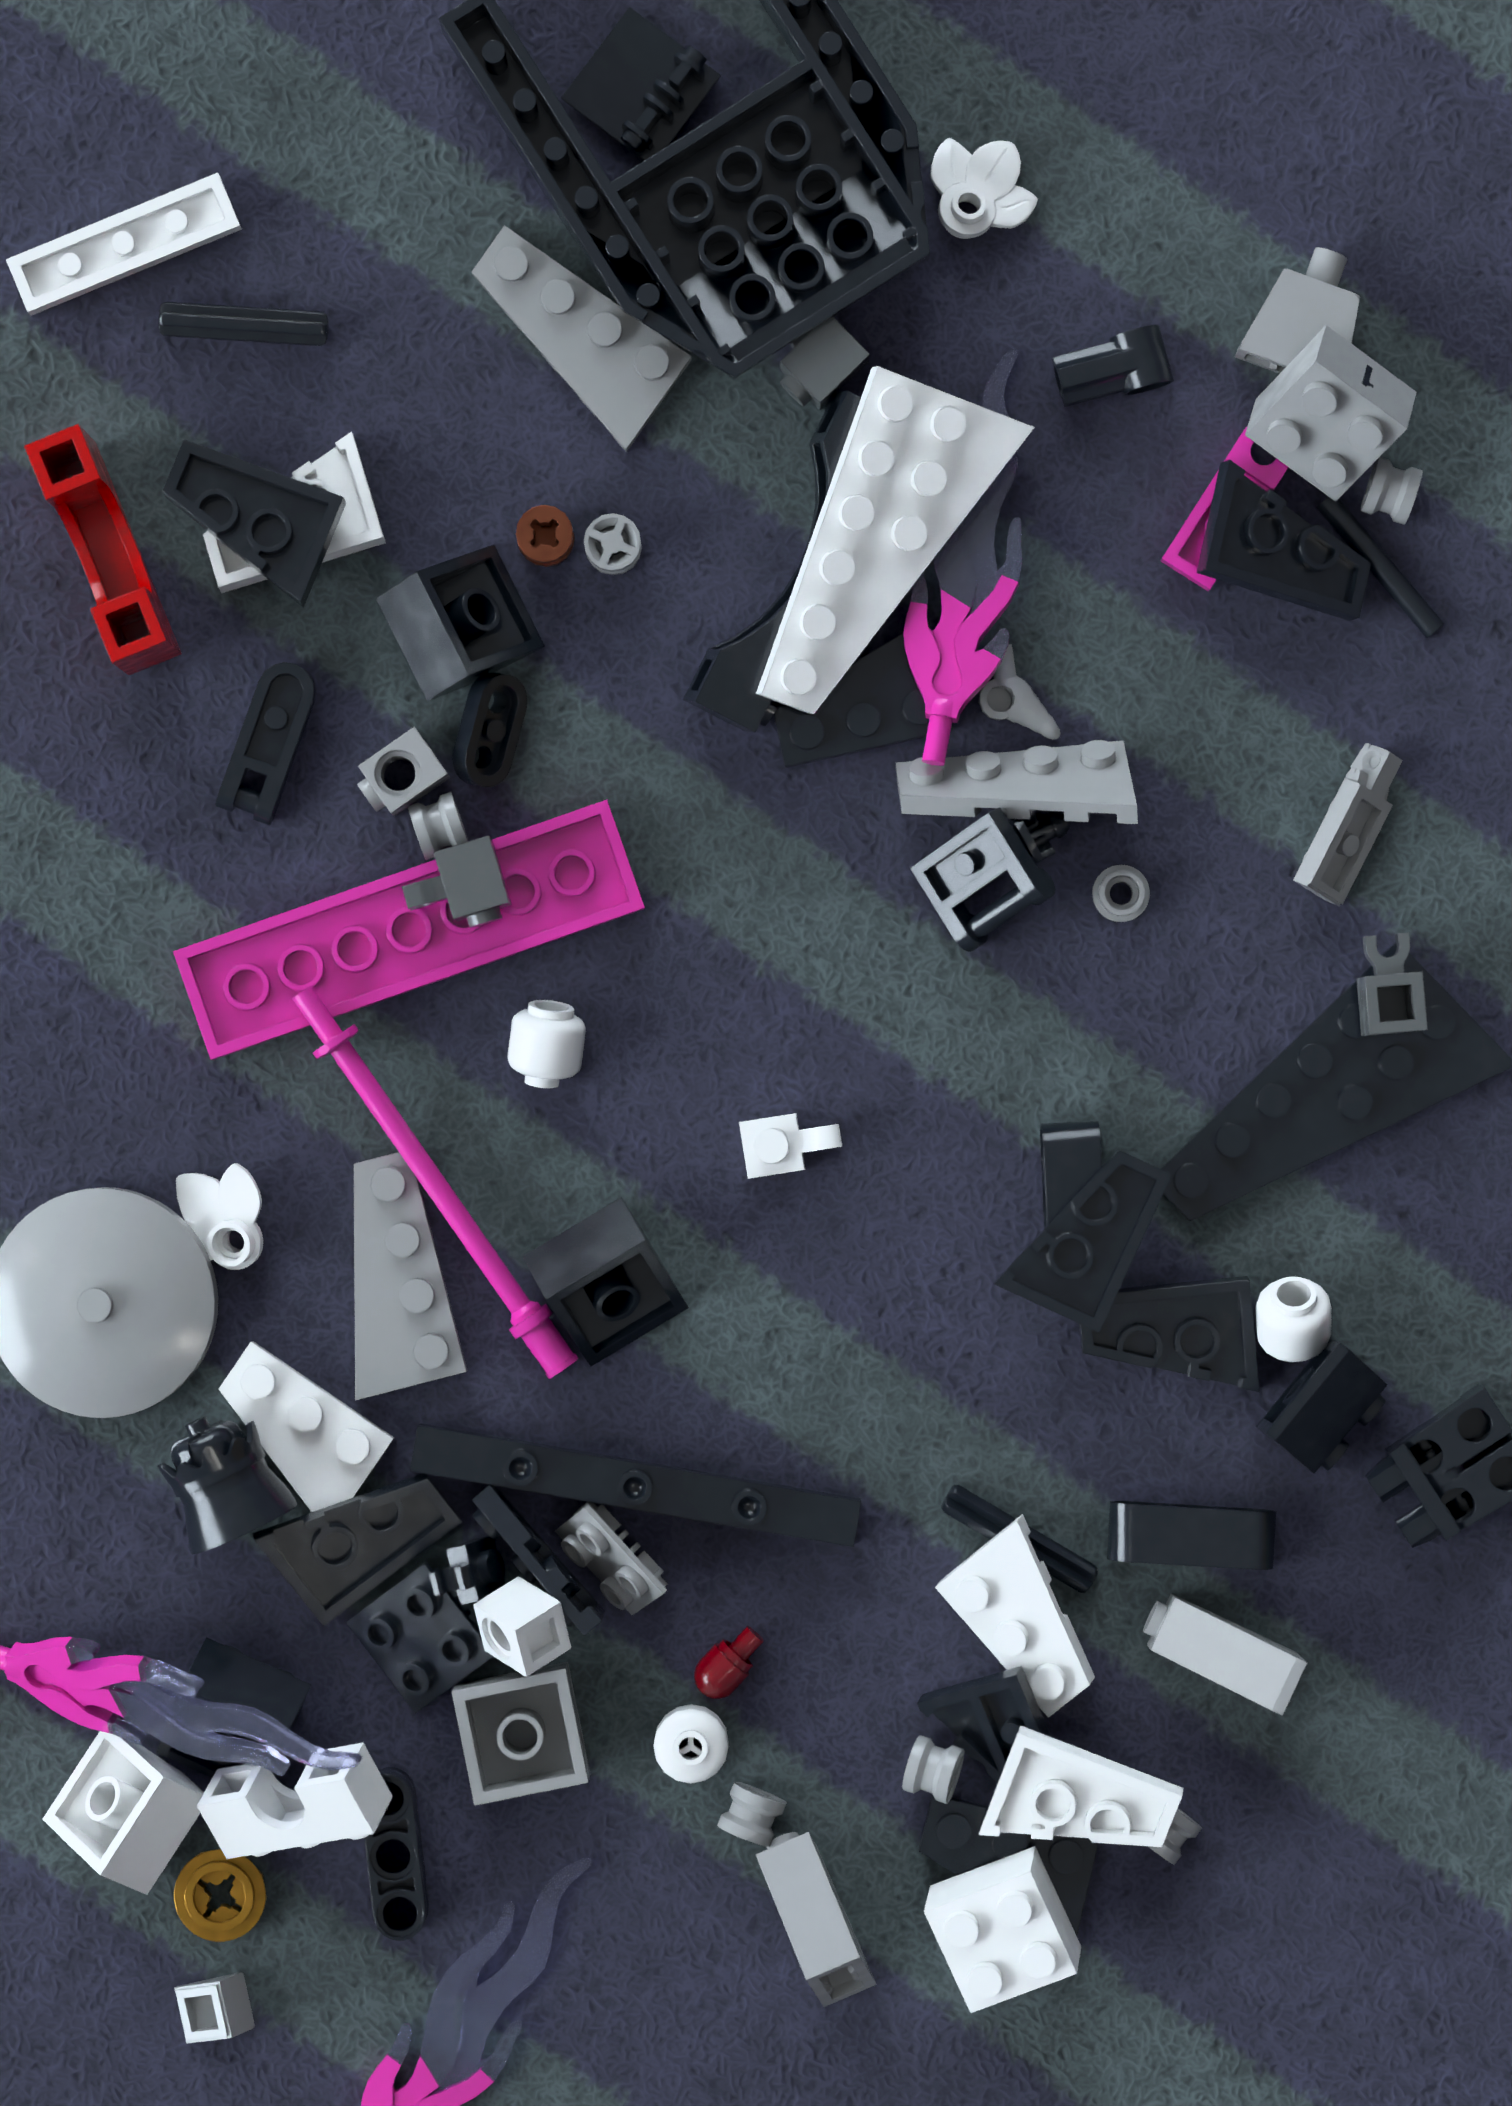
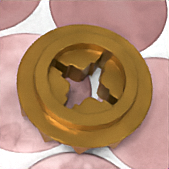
(227, 1921)

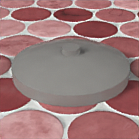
(105, 1302)

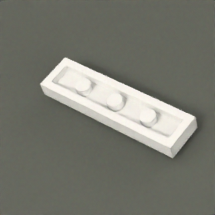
(123, 244)

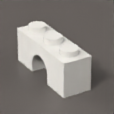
(260, 1815)

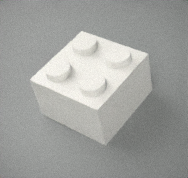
(1002, 1929)

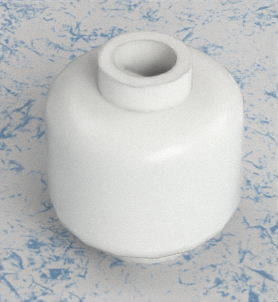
(546, 1043)
(1293, 1319)
(697, 1723)

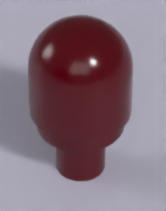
(726, 1665)

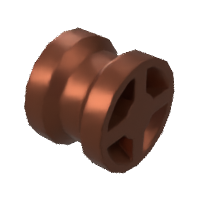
(545, 550)

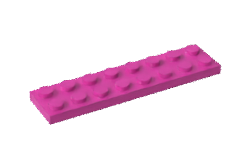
(373, 947)

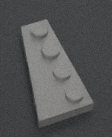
(597, 348)
(1042, 778)
(399, 1289)

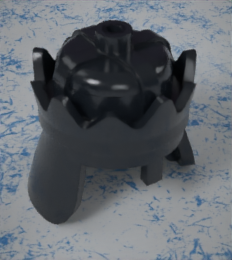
(224, 1483)

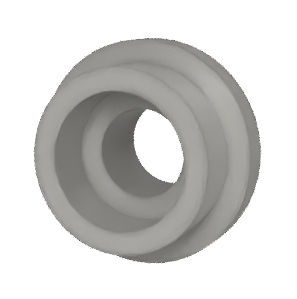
(1139, 893)

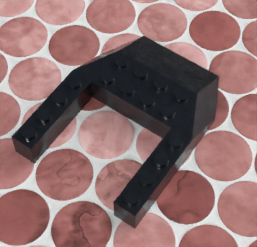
(750, 217)

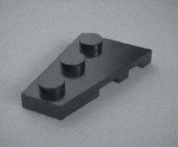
(954, 1842)

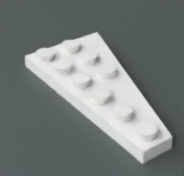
(895, 499)

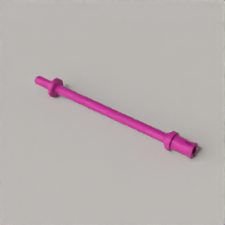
(528, 1317)

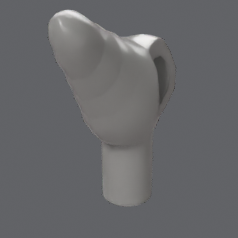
(1014, 700)

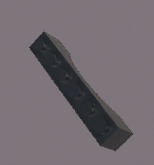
(733, 669)

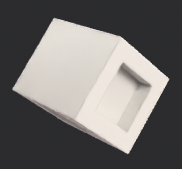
(522, 1626)

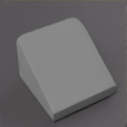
(215, 2008)

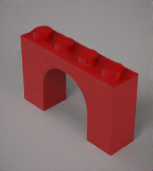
(88, 505)

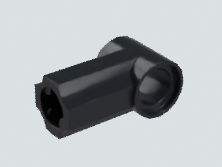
(1127, 364)

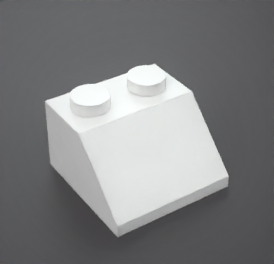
(125, 1811)

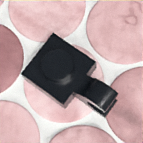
(473, 1571)

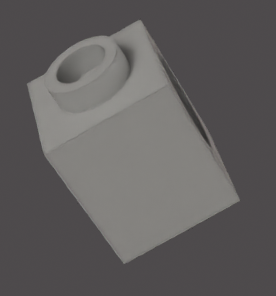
(428, 773)

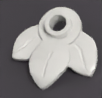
(983, 180)
(223, 1206)

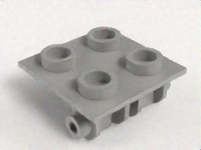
(625, 1579)

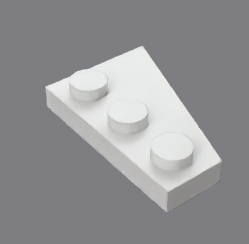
(358, 528)
(305, 1430)
(1014, 1612)
(1075, 1793)

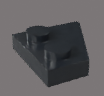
(987, 1715)

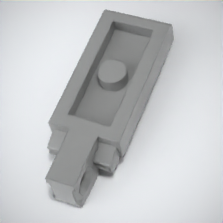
(1350, 826)

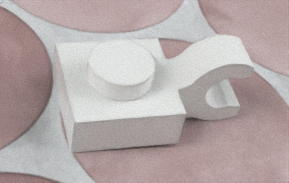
(778, 1145)

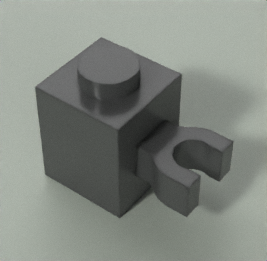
(822, 363)
(469, 881)
(1390, 999)

